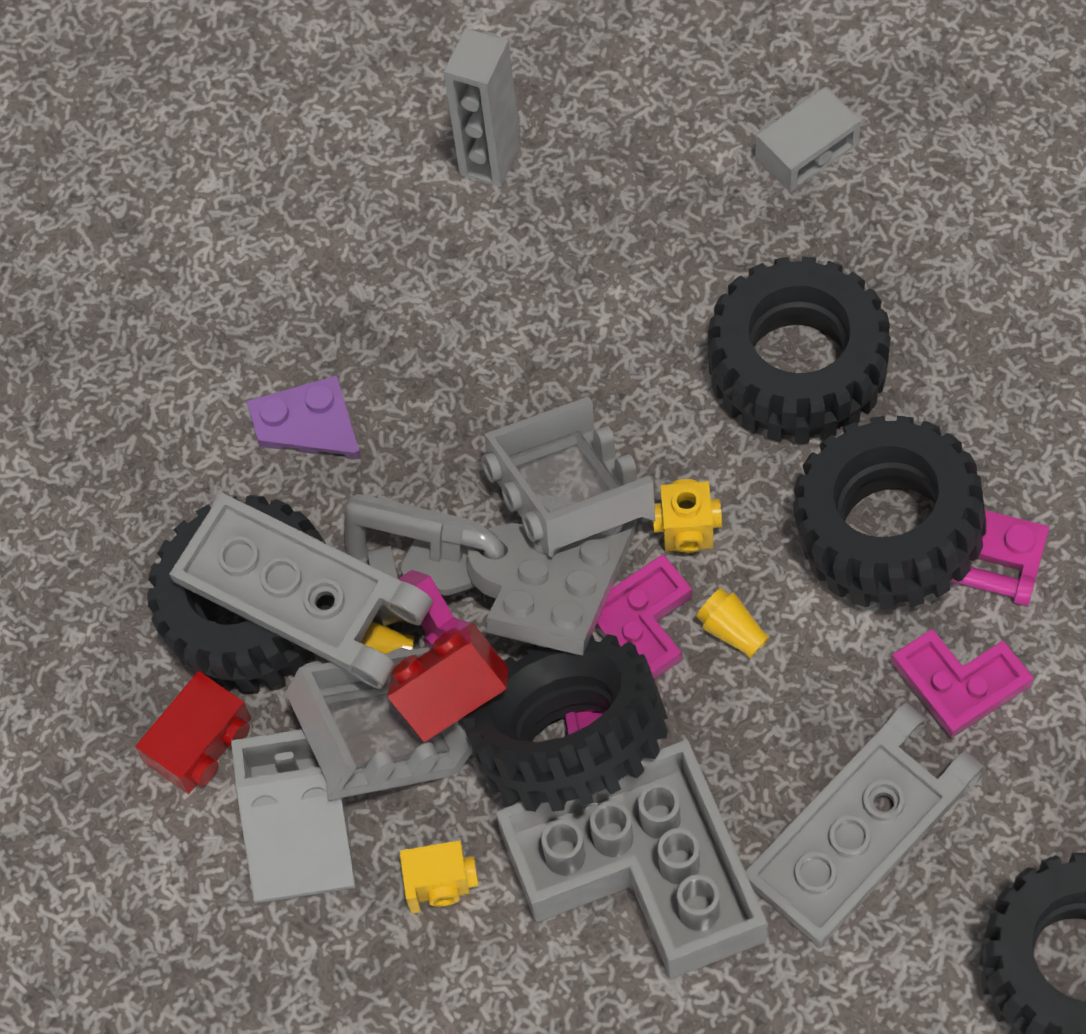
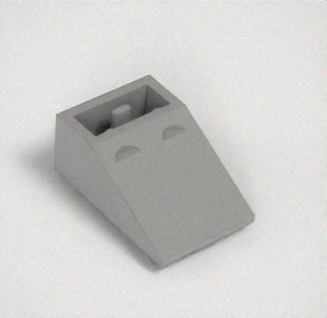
(290, 829)

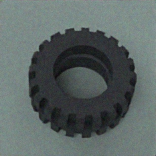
(804, 296)
(878, 459)
(223, 652)
(1009, 942)

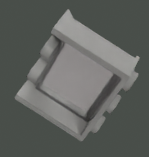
(565, 476)
(364, 737)

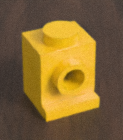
(437, 874)

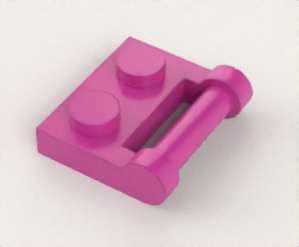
(1013, 545)

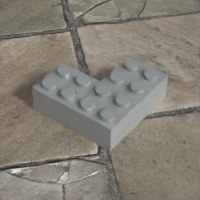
(648, 836)

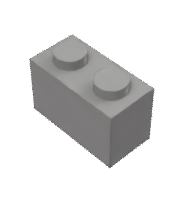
(807, 138)

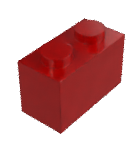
(447, 681)
(194, 733)

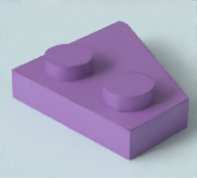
(305, 419)

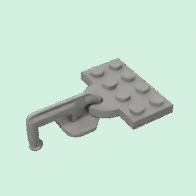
(536, 595)

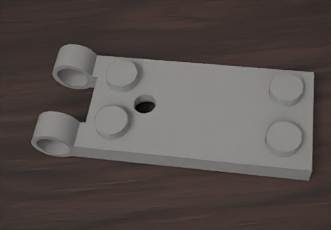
(278, 576)
(844, 844)

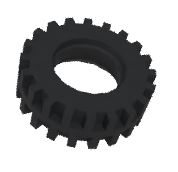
(586, 761)

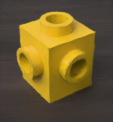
(687, 515)

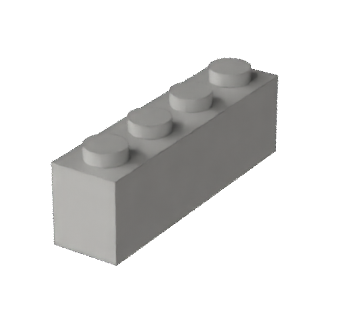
(483, 106)

